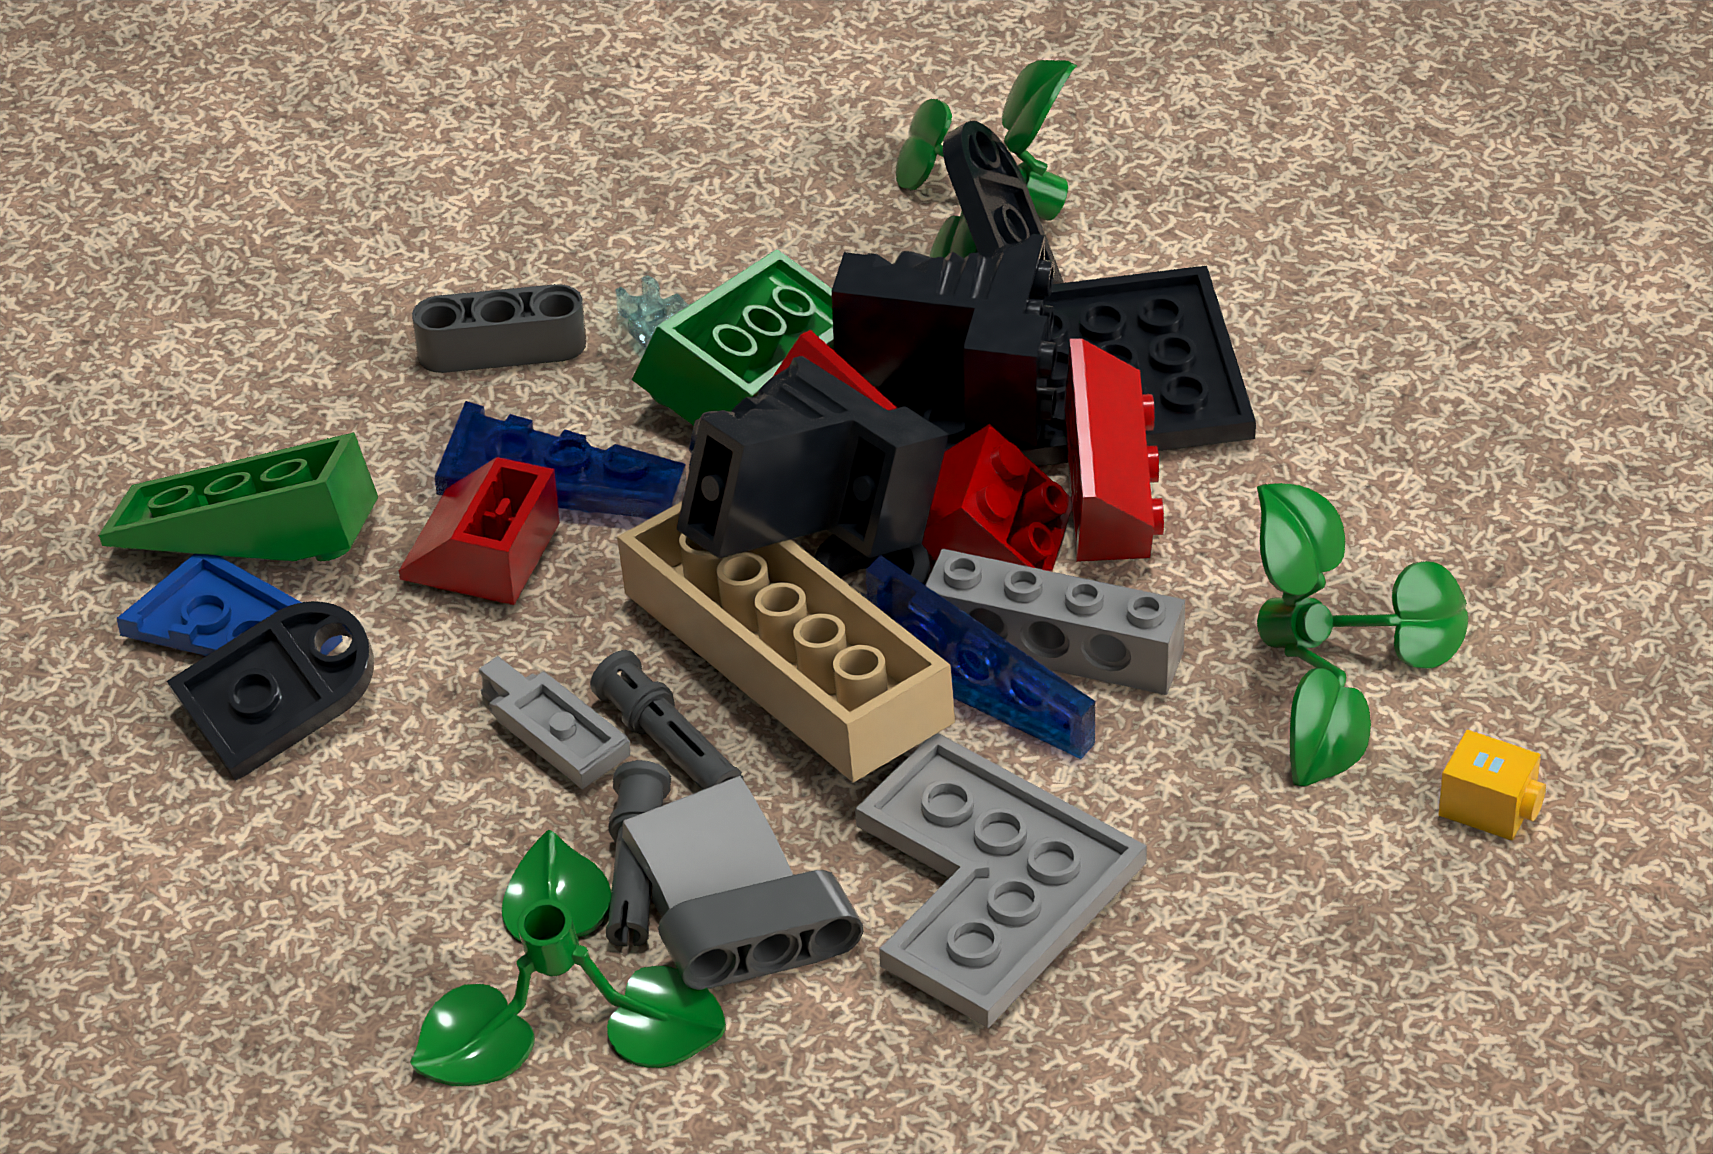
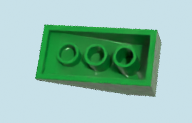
(734, 337)
(259, 507)

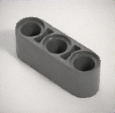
(499, 328)
(760, 929)

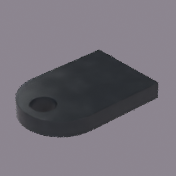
(991, 190)
(275, 684)

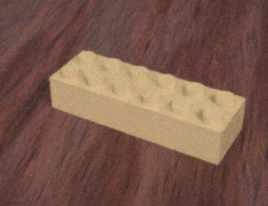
(794, 642)

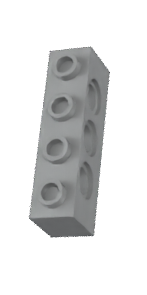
(1069, 620)

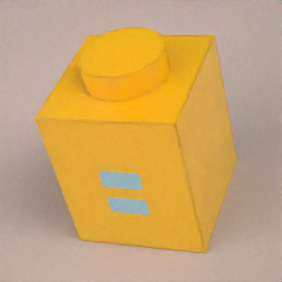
(1491, 785)

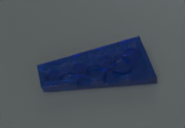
(585, 476)
(984, 666)

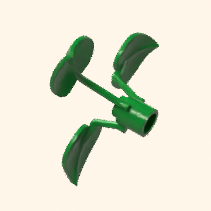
(1022, 117)
(1297, 544)
(547, 906)

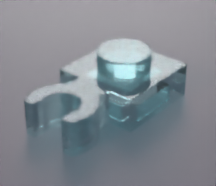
(647, 310)

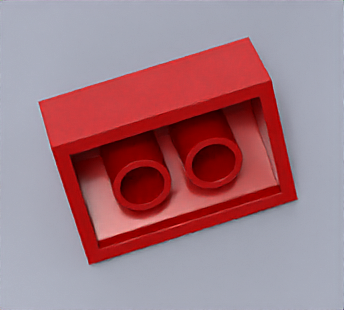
(1110, 457)

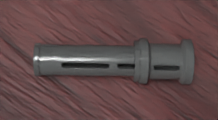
(651, 710)
(639, 788)

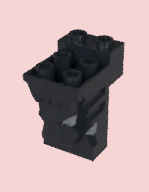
(955, 330)
(810, 462)

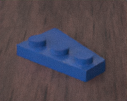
(205, 607)

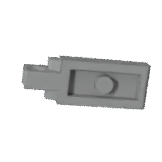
(553, 722)

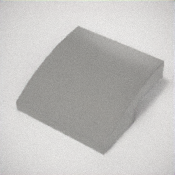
(705, 845)

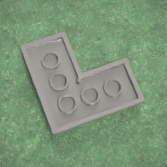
(1018, 871)

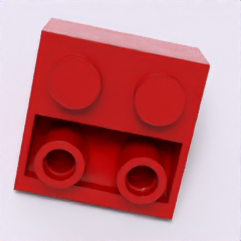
(996, 504)
(487, 532)

